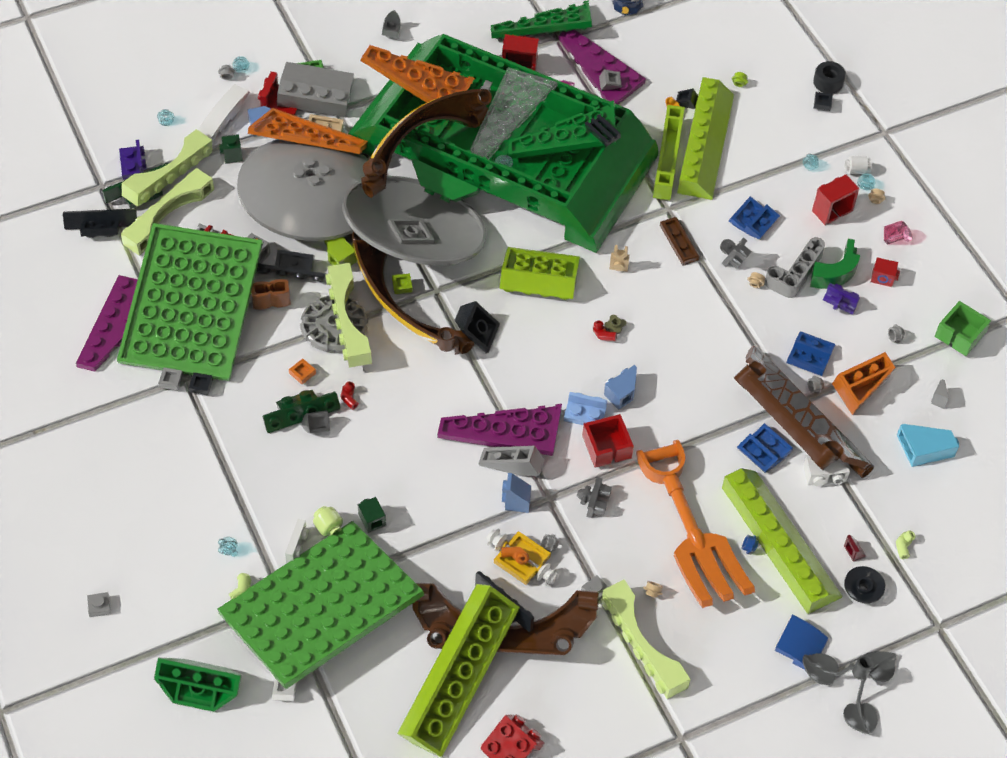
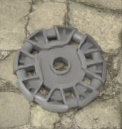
(328, 331)

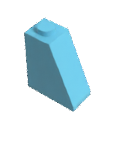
(926, 444)

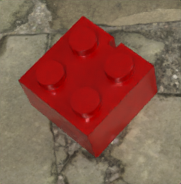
(521, 50)
(835, 195)
(607, 440)

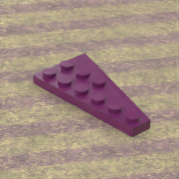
(595, 60)
(109, 326)
(506, 428)

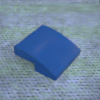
(754, 218)
(810, 353)
(765, 448)
(800, 640)

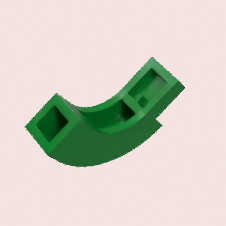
(838, 272)

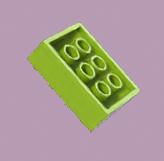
(539, 273)

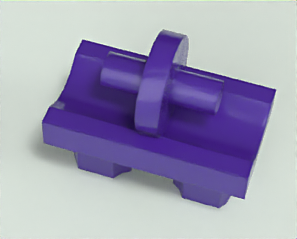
(841, 299)

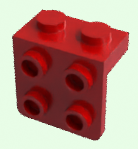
(268, 94)
(511, 739)

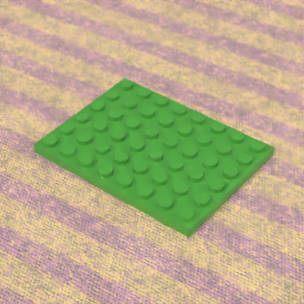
(190, 301)
(320, 604)

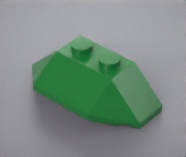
(443, 184)
(196, 683)

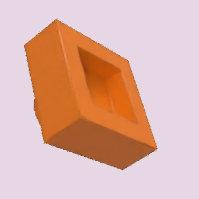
(302, 371)

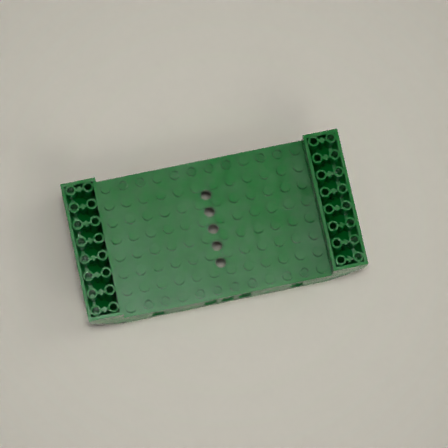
(572, 187)

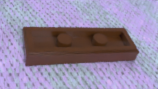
(679, 241)

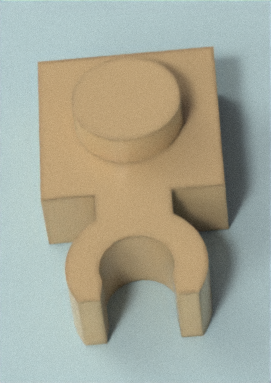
(619, 259)

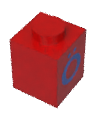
(885, 272)

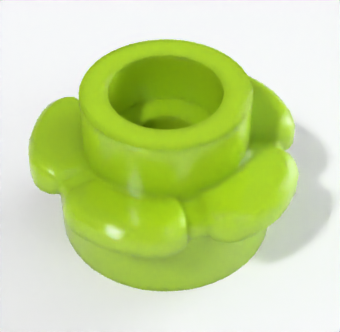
(740, 79)

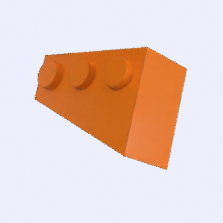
(863, 380)

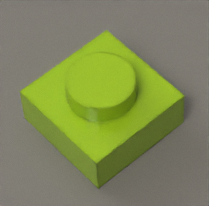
(402, 283)

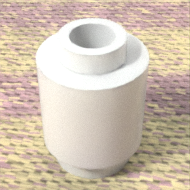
(858, 165)

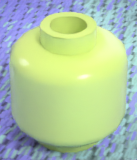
(327, 521)

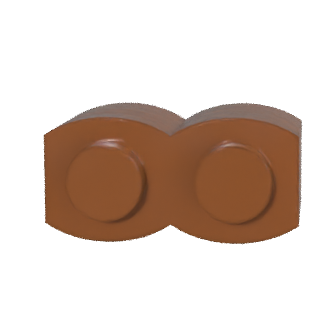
(270, 294)

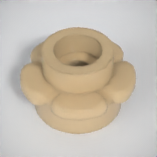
(877, 196)
(756, 280)
(653, 589)

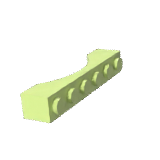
(143, 186)
(191, 189)
(356, 344)
(667, 673)

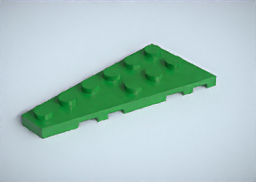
(546, 22)
(565, 136)

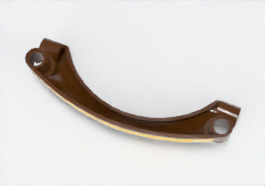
(458, 107)
(371, 263)

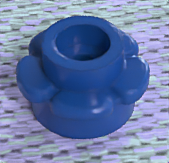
(750, 544)

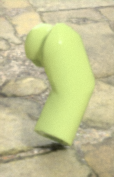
(903, 542)
(244, 583)

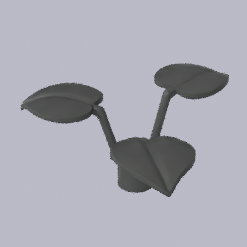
(879, 665)

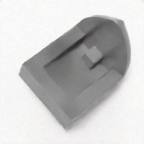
(391, 25)
(316, 422)

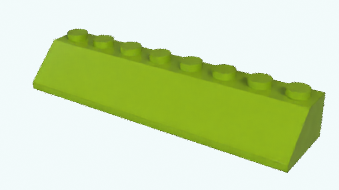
(706, 140)
(780, 540)
(458, 670)

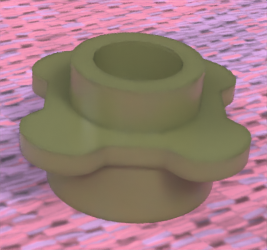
(615, 328)

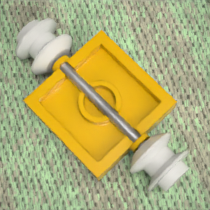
(537, 558)

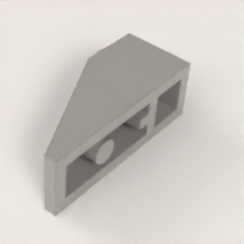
(515, 460)

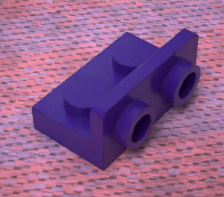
(132, 160)

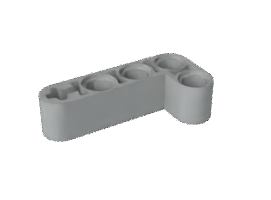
(790, 282)

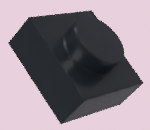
(823, 101)
(200, 383)

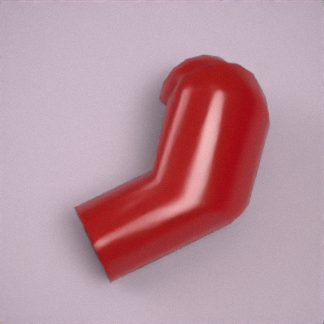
(602, 333)
(347, 395)

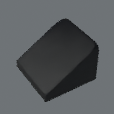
(687, 98)

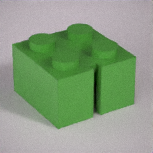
(962, 328)

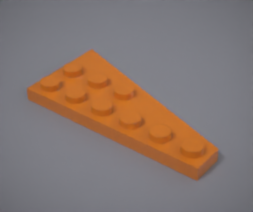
(417, 77)
(291, 128)

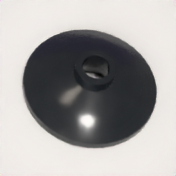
(868, 578)

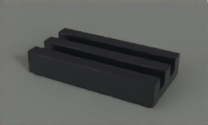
(613, 134)

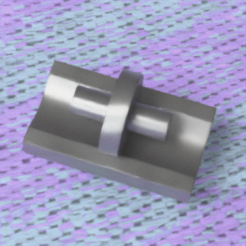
(735, 253)
(599, 490)

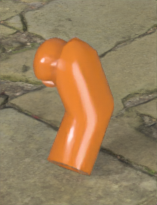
(516, 553)

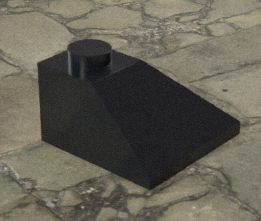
(477, 325)

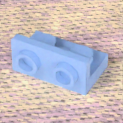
(584, 408)

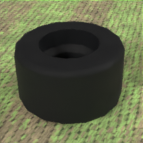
(823, 82)

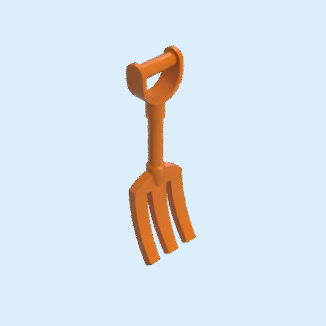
(697, 543)

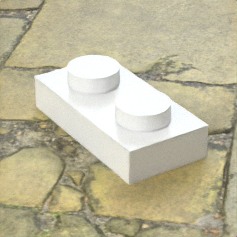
(299, 534)

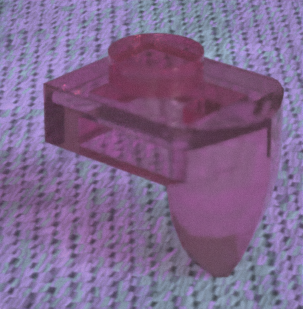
(896, 232)

